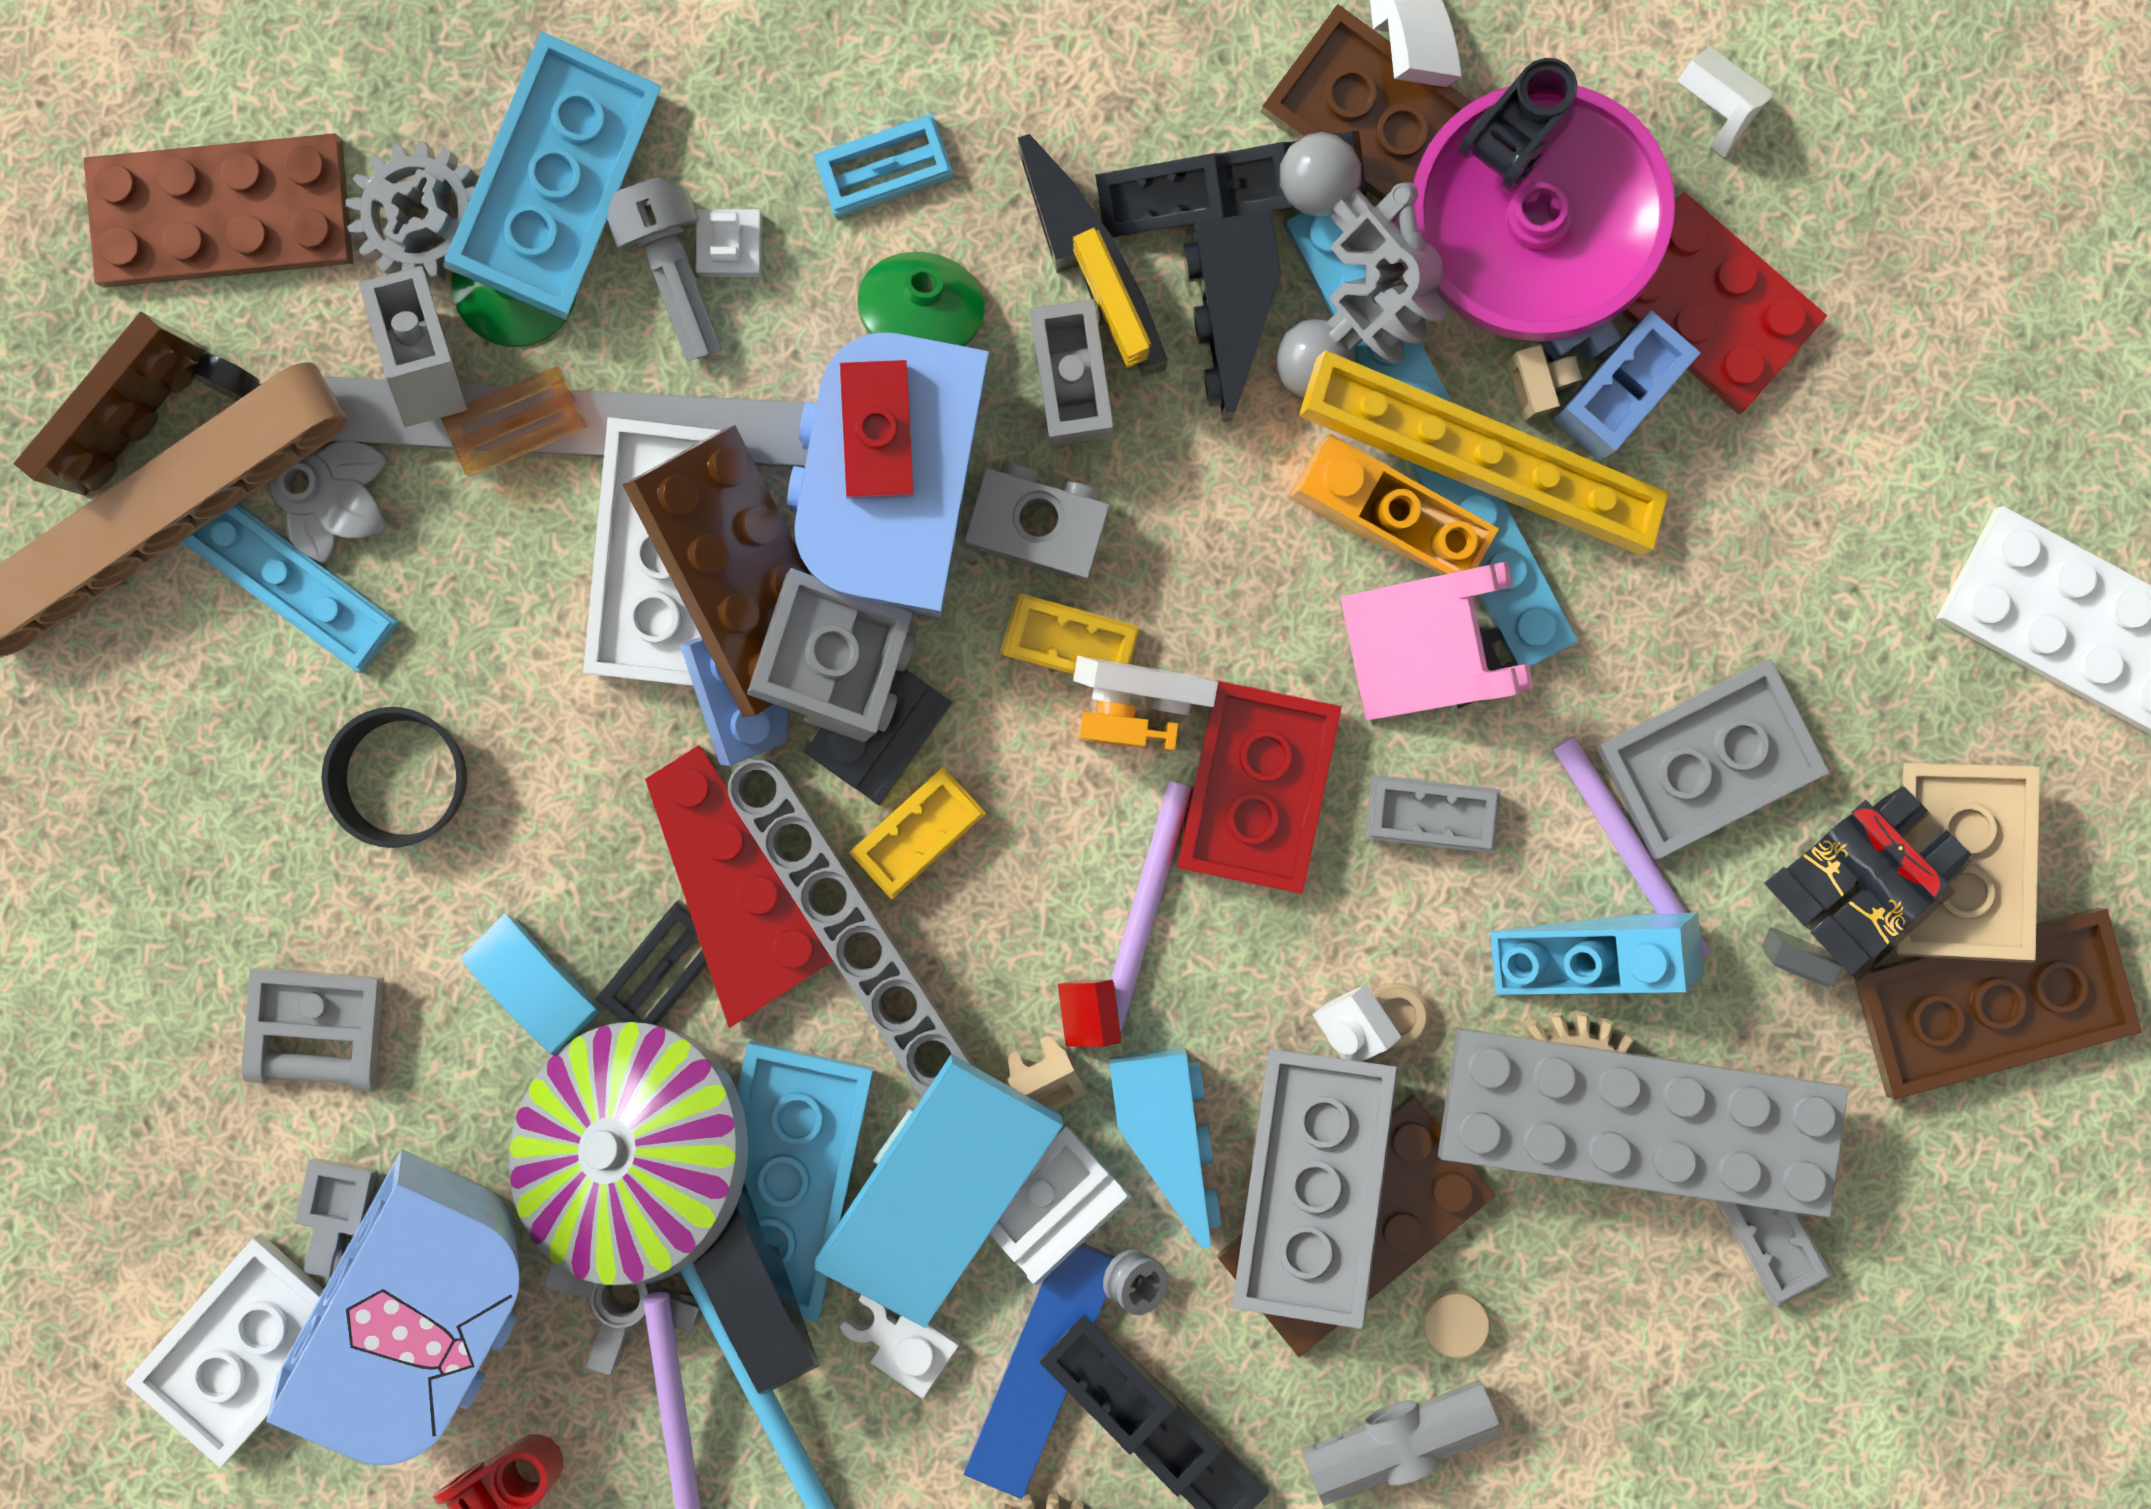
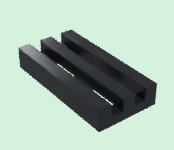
(626, 1011)

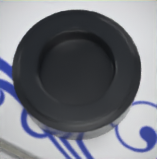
(224, 376)

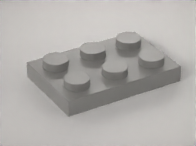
(1712, 759)

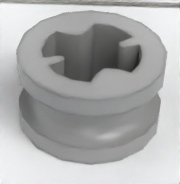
(1121, 1274)

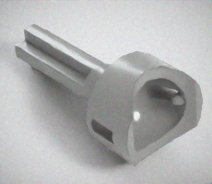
(666, 256)

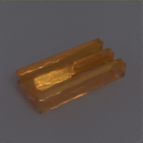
(521, 445)

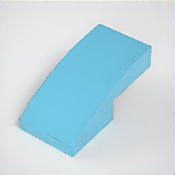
(530, 984)

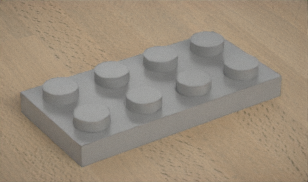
(1315, 1188)

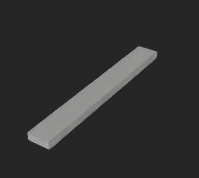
(766, 426)

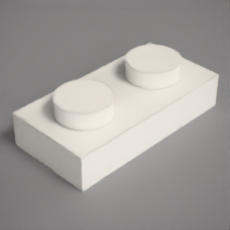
(1170, 690)

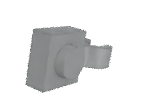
(334, 1204)

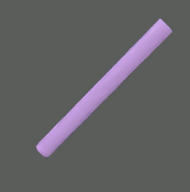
(1619, 830)
(1149, 894)
(671, 1400)

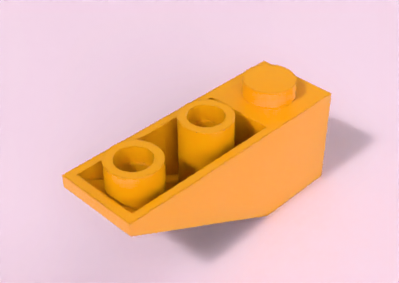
(1391, 509)

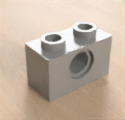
(412, 346)
(1071, 373)
(998, 530)

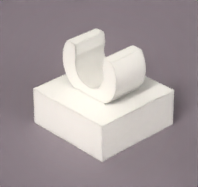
(729, 243)

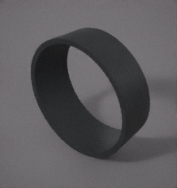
(335, 777)

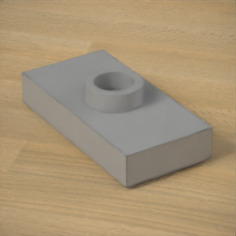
(1432, 813)
(1776, 1250)

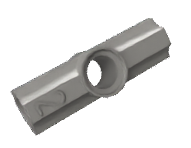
(1402, 1442)

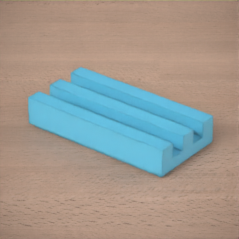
(891, 189)

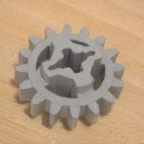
(427, 189)

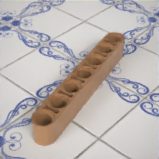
(165, 502)

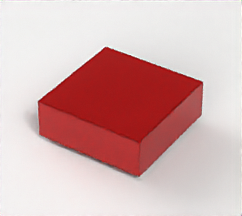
(1089, 1013)

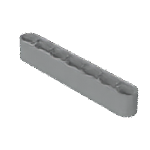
(837, 929)

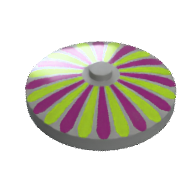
(628, 1154)

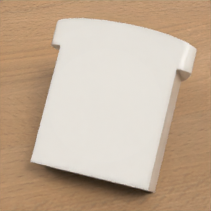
(1728, 92)

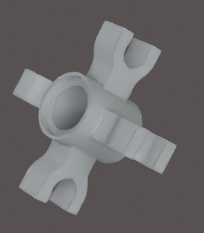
(618, 1318)

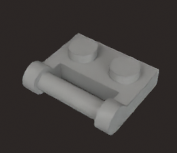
(314, 1008)

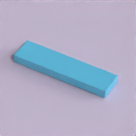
(295, 586)

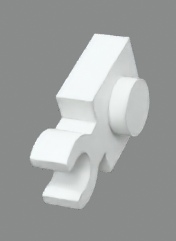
(905, 1349)

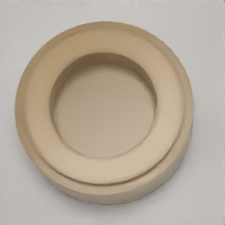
(1405, 1010)
(1455, 1323)

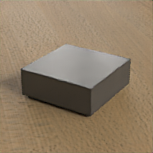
(1801, 958)

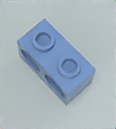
(1626, 386)

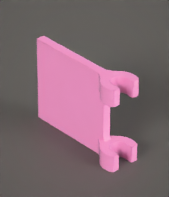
(1423, 644)

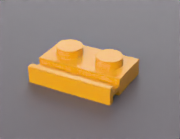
(1118, 726)

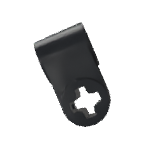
(1514, 130)

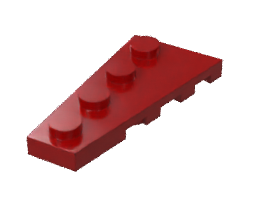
(738, 904)

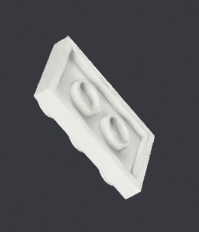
(223, 1356)

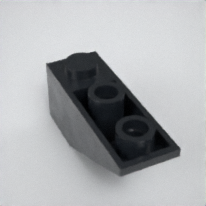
(1237, 279)

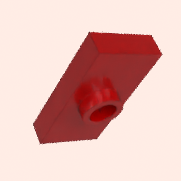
(876, 429)

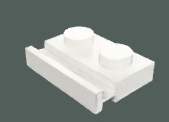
(1058, 1207)

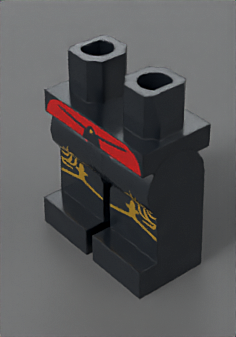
(1893, 881)

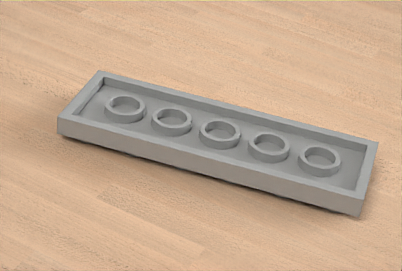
(1643, 1122)

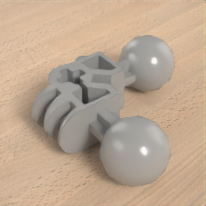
(1322, 180)

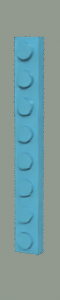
(1528, 610)

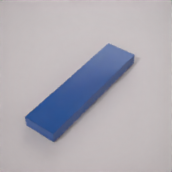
(1028, 1393)

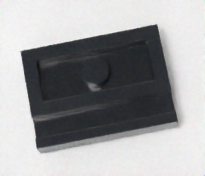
(880, 761)

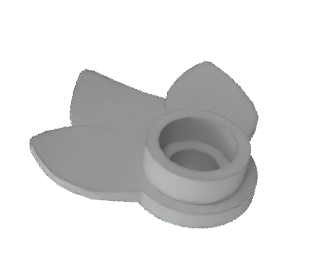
(334, 500)

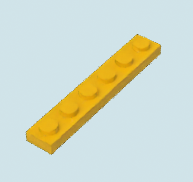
(1483, 453)

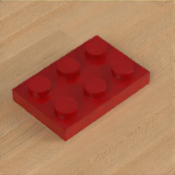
(1726, 306)
(1259, 787)

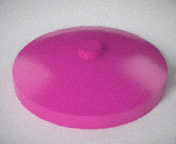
(1567, 241)

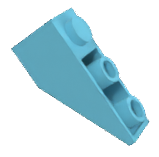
(1600, 956)
(1158, 1121)

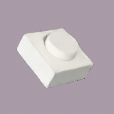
(1357, 1025)

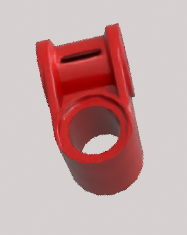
(497, 1481)

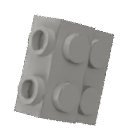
(833, 657)

